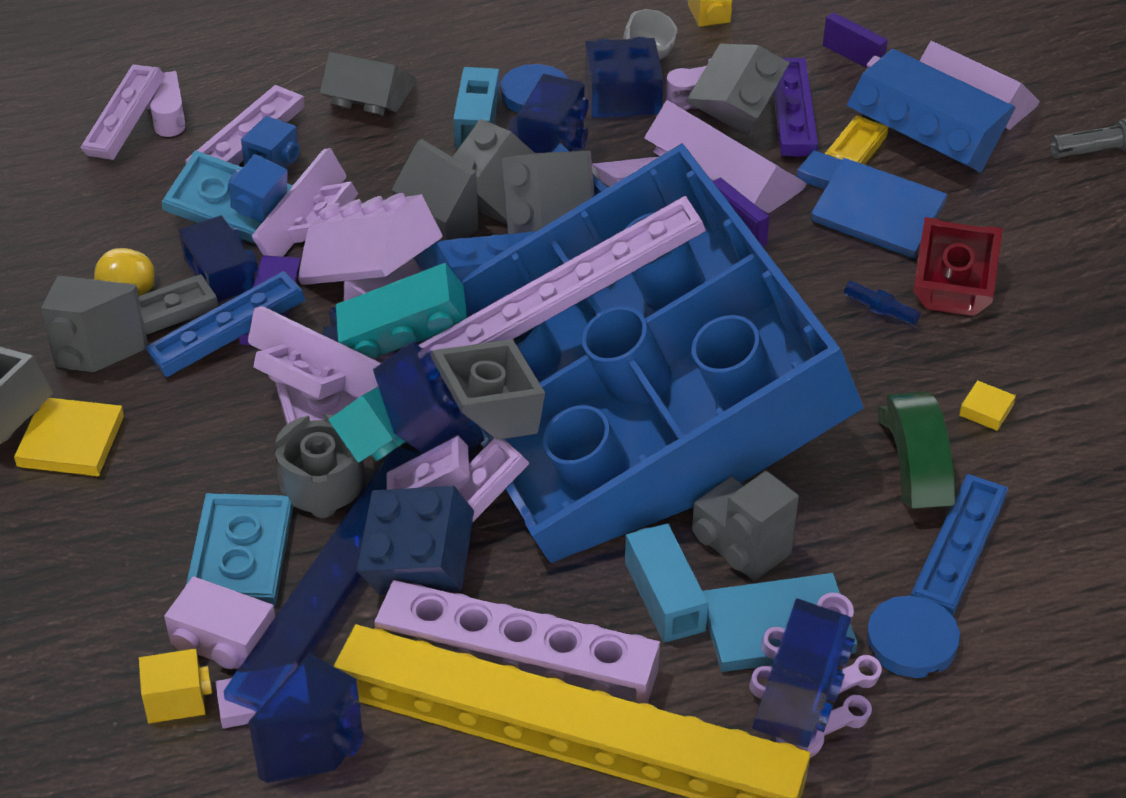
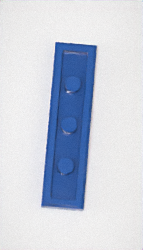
(222, 324)
(960, 542)

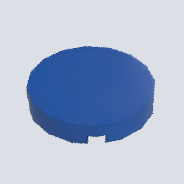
(521, 81)
(913, 636)

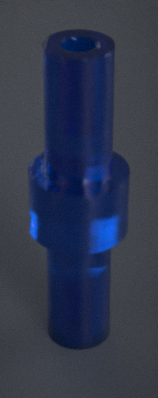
(882, 303)

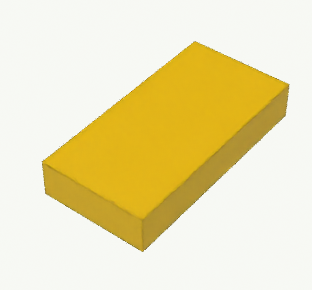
(858, 140)

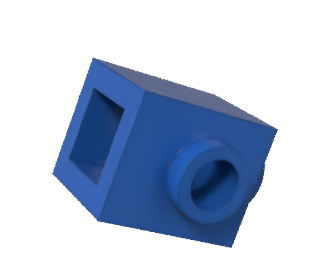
(273, 141)
(257, 188)

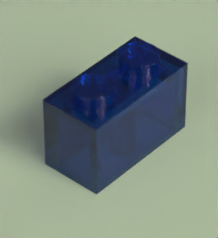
(219, 256)

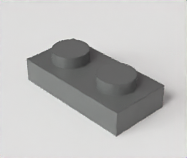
(176, 303)

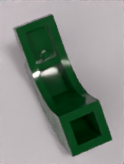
(921, 448)

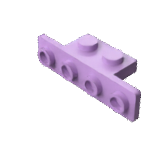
(300, 207)
(308, 359)

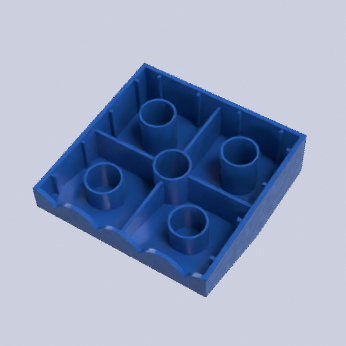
(664, 375)

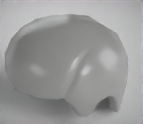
(652, 24)

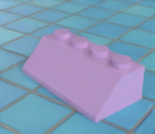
(723, 157)
(366, 238)

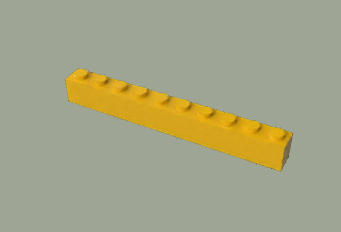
(568, 721)

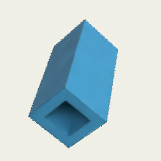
(476, 100)
(666, 583)

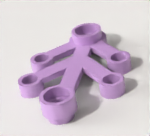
(841, 716)

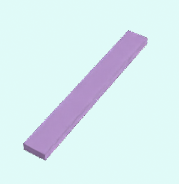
(576, 278)

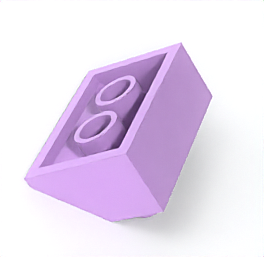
(983, 79)

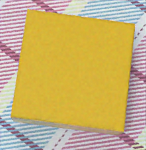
(987, 405)

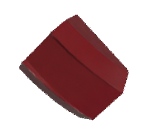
(957, 266)

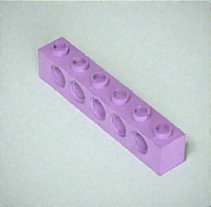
(524, 639)

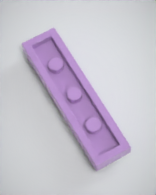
(275, 103)

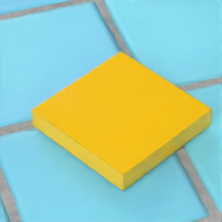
(69, 436)

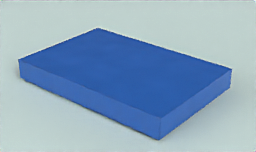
(877, 207)

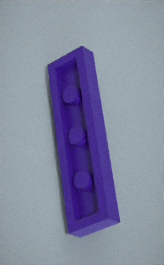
(795, 111)

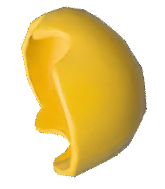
(127, 267)

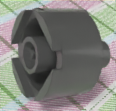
(316, 467)

